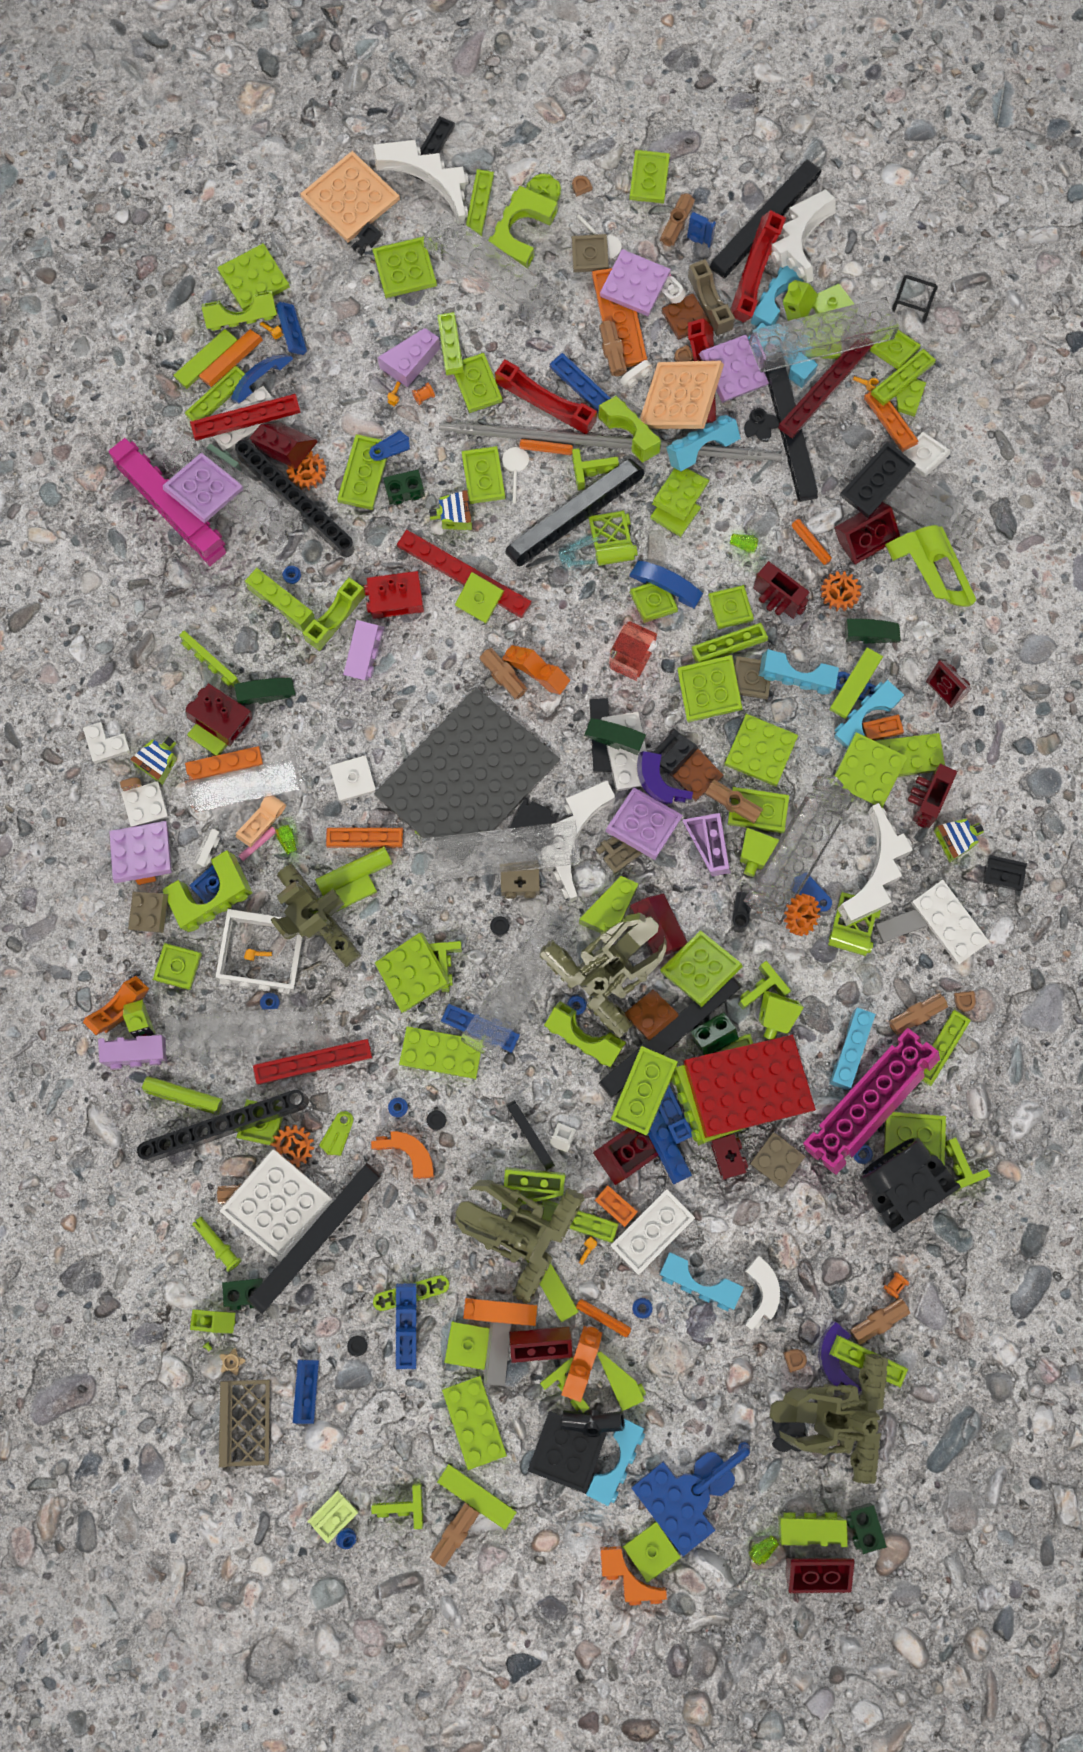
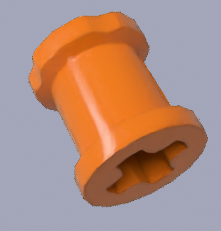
(423, 393)
(896, 1285)

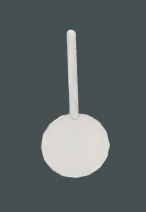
(613, 243)
(515, 461)

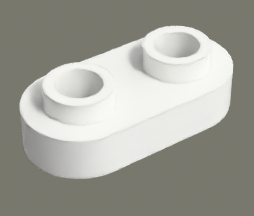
(673, 290)
(640, 371)

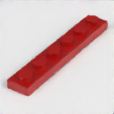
(245, 417)
(312, 1061)

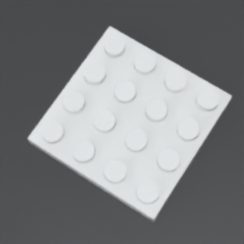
(276, 1205)

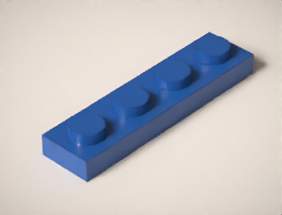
(578, 381)
(461, 1019)
(668, 1150)

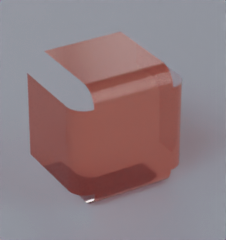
(631, 651)

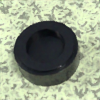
(499, 926)
(436, 1120)
(357, 1345)

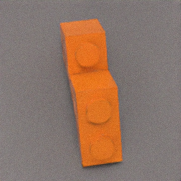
(532, 664)
(582, 1363)
(634, 1590)

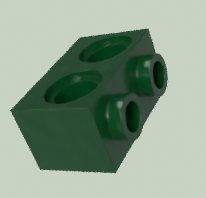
(403, 482)
(716, 1038)
(244, 1288)
(870, 1526)

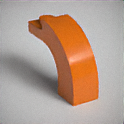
(112, 1013)
(419, 1155)
(500, 1312)

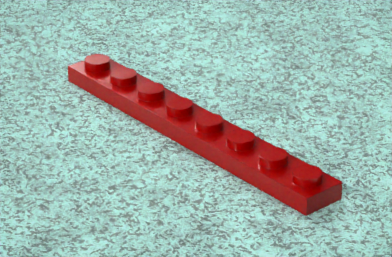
(458, 570)

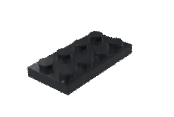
(877, 479)

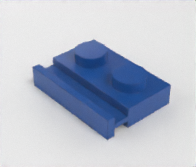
(700, 229)

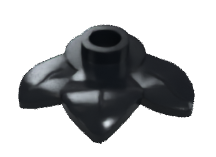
(760, 427)
(792, 1429)

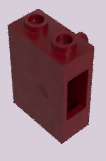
(780, 591)
(218, 714)
(933, 797)

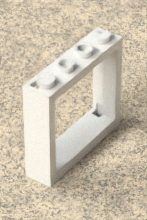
(258, 919)

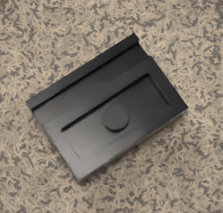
(1005, 873)

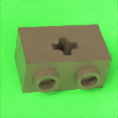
(530, 885)

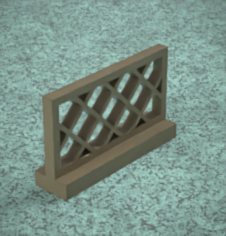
(226, 1428)

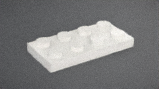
(228, 440)
(623, 762)
(950, 922)
(652, 1232)

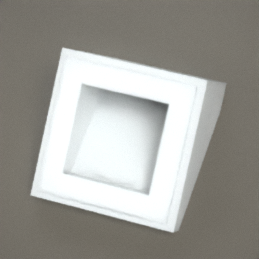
(562, 1137)

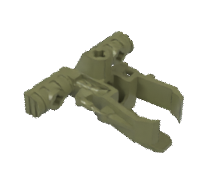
(303, 921)
(608, 967)
(522, 1232)
(840, 1418)

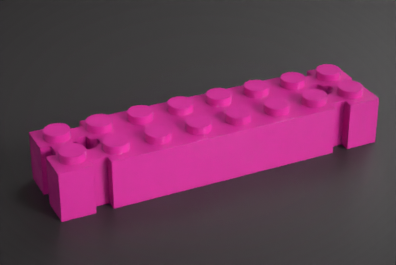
(150, 483)
(871, 1101)

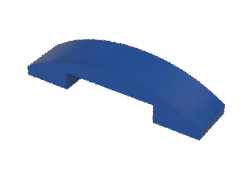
(242, 389)
(668, 581)
(674, 1117)

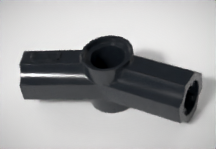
(592, 1422)

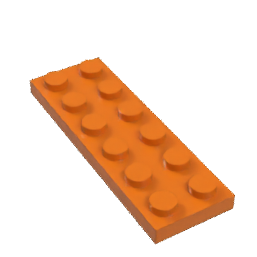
(625, 321)

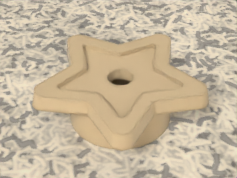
(226, 1358)

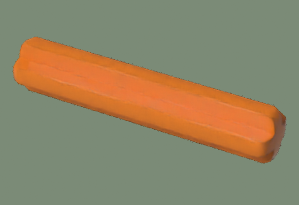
(543, 446)
(811, 541)
(603, 1318)

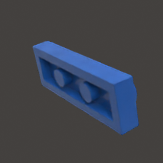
(291, 328)
(305, 1391)

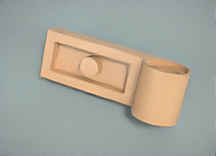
(261, 820)

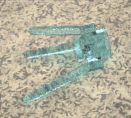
(567, 554)

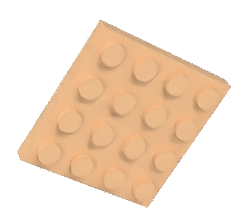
(350, 196)
(681, 394)

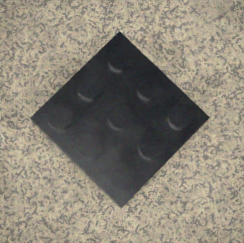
(565, 1455)

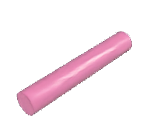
(248, 851)

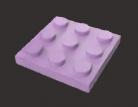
(635, 282)
(740, 368)
(202, 487)
(644, 823)
(140, 852)

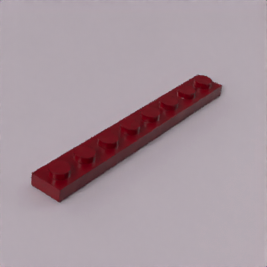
(822, 390)

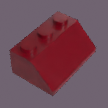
(283, 443)
(866, 536)
(661, 912)
(819, 1575)

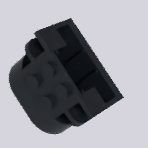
(906, 1183)

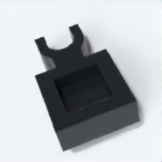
(368, 237)

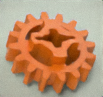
(307, 472)
(848, 592)
(802, 914)
(304, 1143)

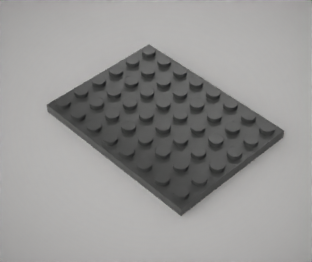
(467, 772)

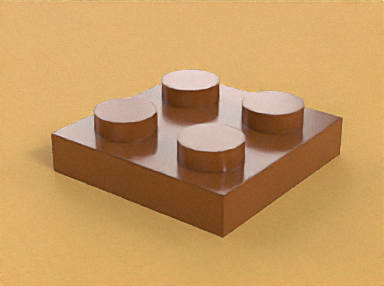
(681, 313)
(697, 774)
(651, 1014)

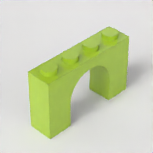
(523, 205)
(232, 889)
(691, 1115)

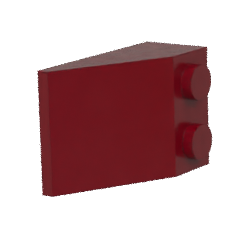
(948, 683)
(625, 1154)

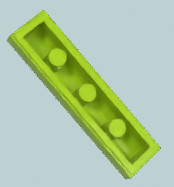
(729, 643)
(354, 870)
(182, 1095)

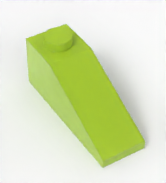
(624, 1387)

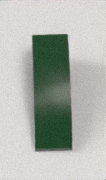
(872, 631)
(264, 690)
(615, 735)

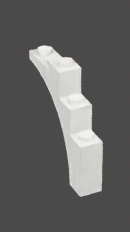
(407, 158)
(802, 221)
(581, 808)
(885, 871)

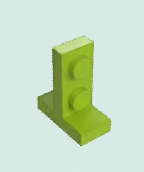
(591, 468)
(444, 959)
(773, 980)
(961, 1166)
(559, 1374)
(403, 1508)

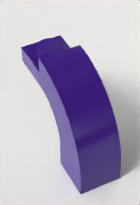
(649, 776)
(829, 1364)

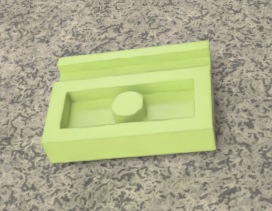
(333, 1516)

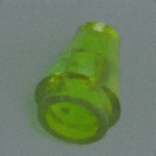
(745, 542)
(286, 838)
(763, 1550)

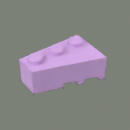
(410, 356)
(363, 650)
(710, 842)
(132, 1051)

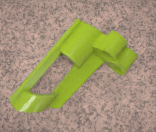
(927, 547)

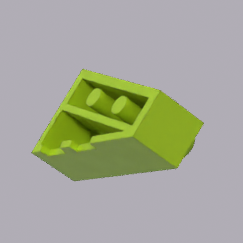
(610, 906)
(534, 1183)
(812, 1529)

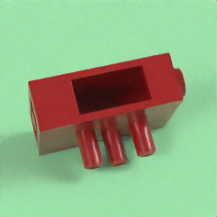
(394, 595)

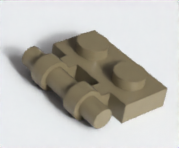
(617, 858)

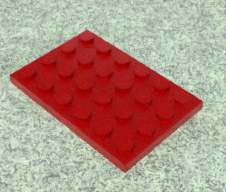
(749, 1086)

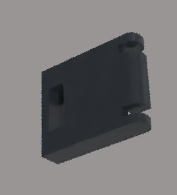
(533, 815)

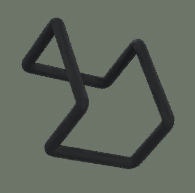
(897, 301)

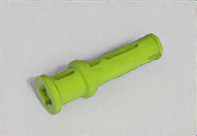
(222, 1250)

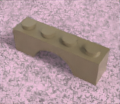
(704, 287)

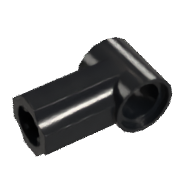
(740, 911)

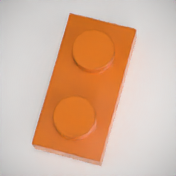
(883, 728)
(616, 1206)

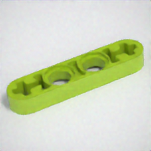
(434, 1280)

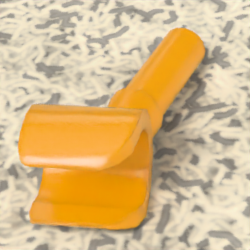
(275, 332)
(869, 387)
(392, 398)
(250, 954)
(590, 1243)

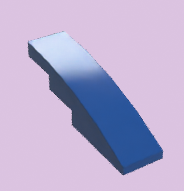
(406, 1326)

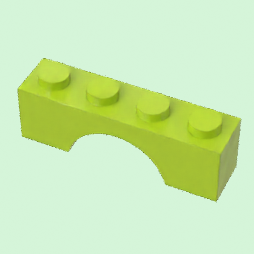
(217, 315)
(616, 414)
(345, 602)
(288, 605)
(564, 1023)

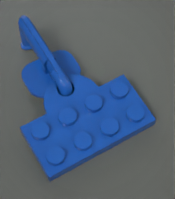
(678, 1507)

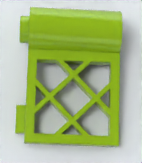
(617, 550)
(849, 938)

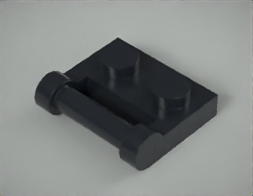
(678, 754)

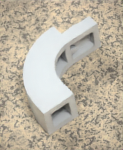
(769, 1292)

